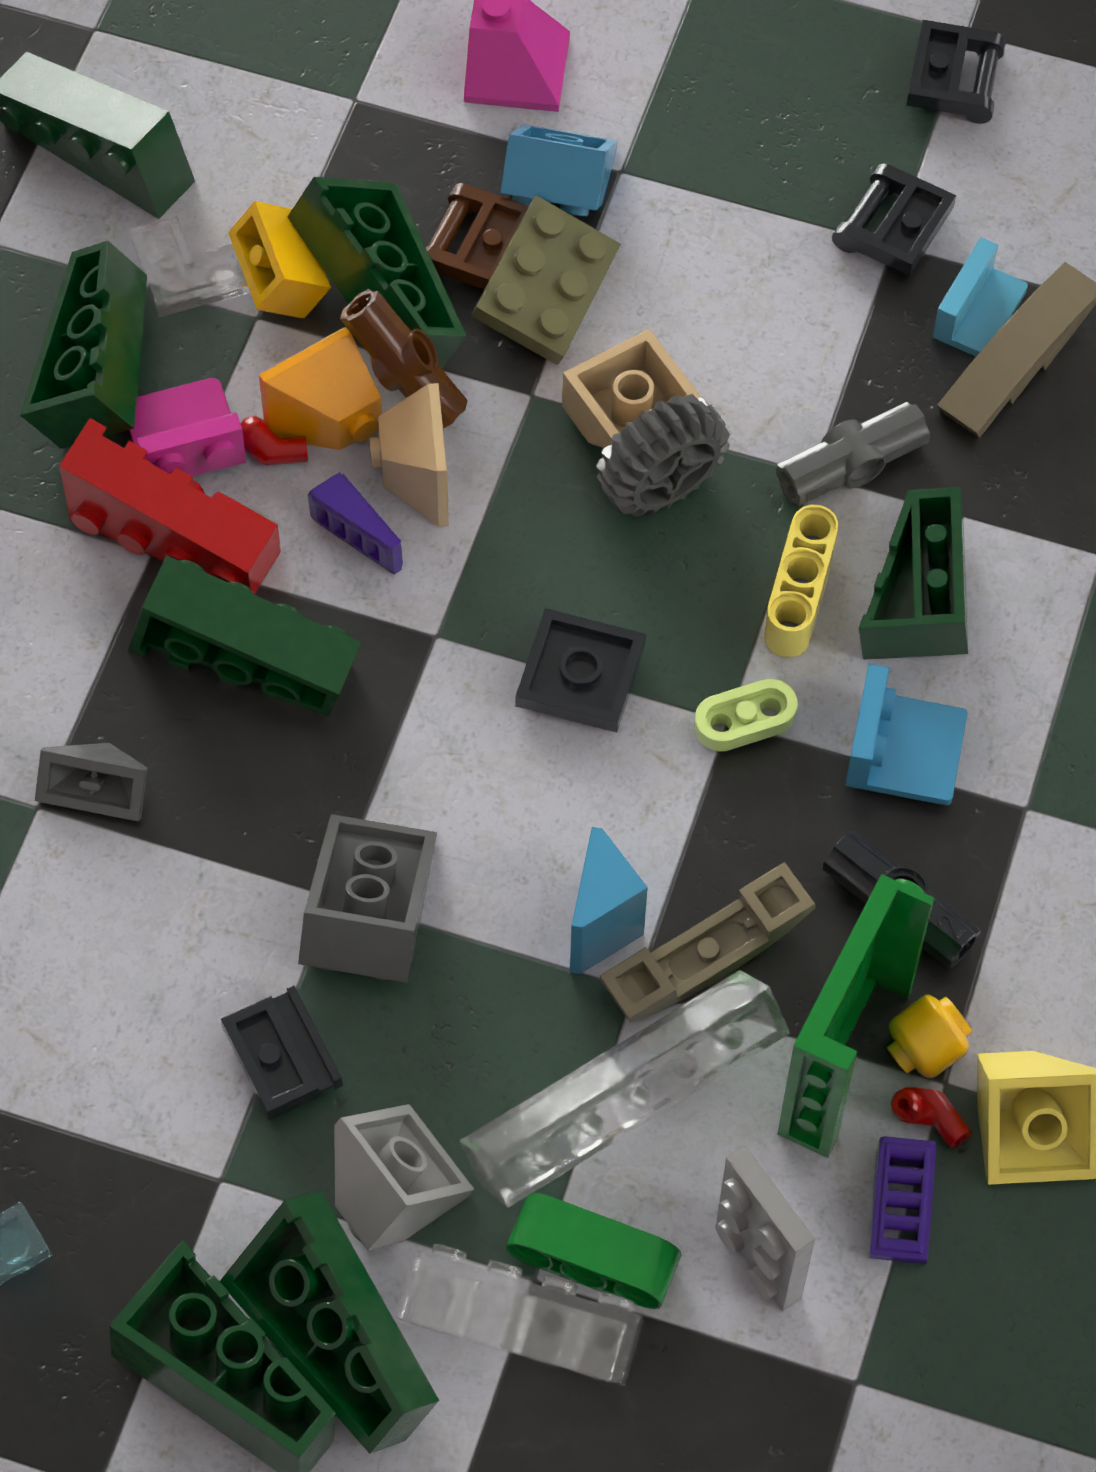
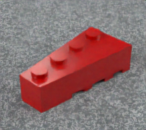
(162, 512)

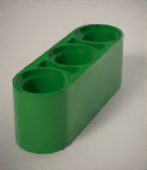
(593, 1250)

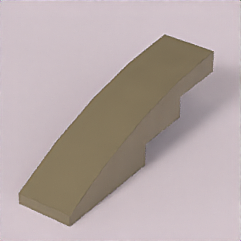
(1020, 349)

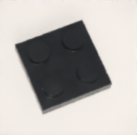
(580, 670)

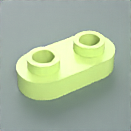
(742, 714)

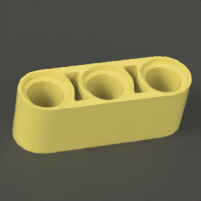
(796, 600)

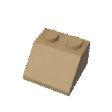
(619, 384)

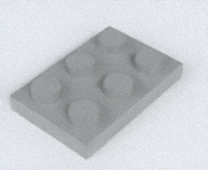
(763, 1229)

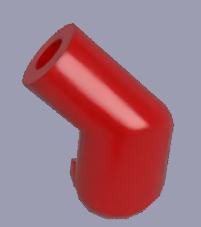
(268, 447)
(931, 1109)

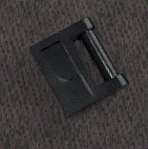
(940, 67)
(907, 226)

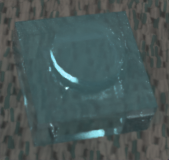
(19, 1243)

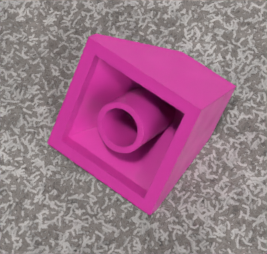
(515, 56)

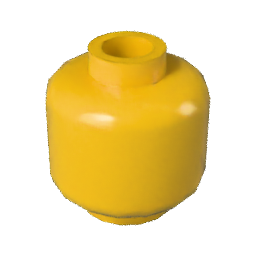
(929, 1036)

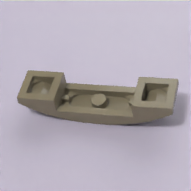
(711, 948)

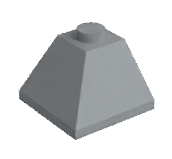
(392, 1176)

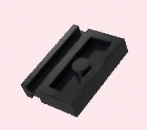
(281, 1052)

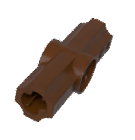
(400, 356)

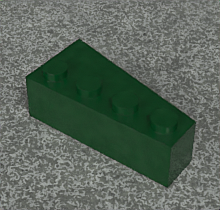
(97, 131)
(371, 243)
(90, 348)
(243, 637)

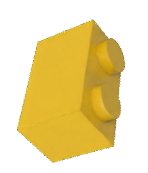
(277, 262)

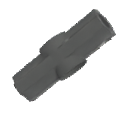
(853, 453)

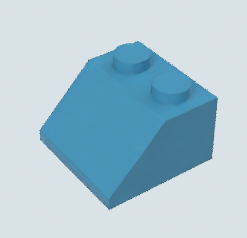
(558, 168)

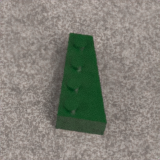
(331, 1322)
(219, 1365)

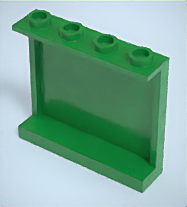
(878, 952)

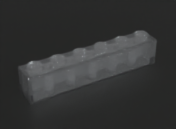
(624, 1087)

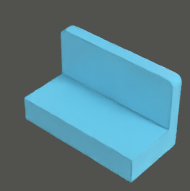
(978, 301)

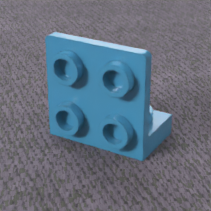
(905, 743)

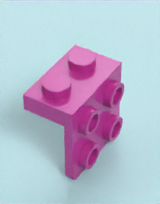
(189, 428)

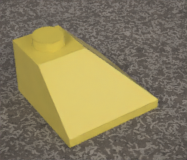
(1036, 1117)

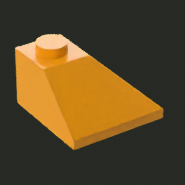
(322, 394)

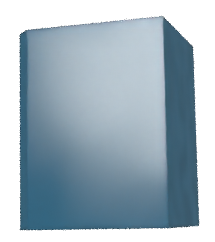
(608, 904)

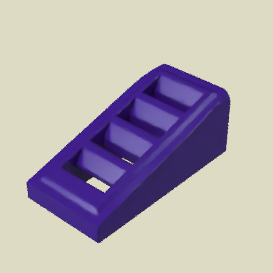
(352, 519)
(910, 1154)

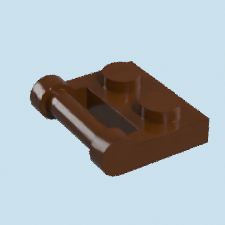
(486, 239)

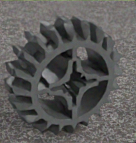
(663, 455)

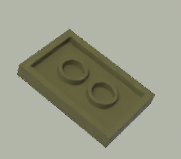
(546, 280)

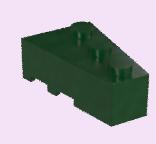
(922, 586)

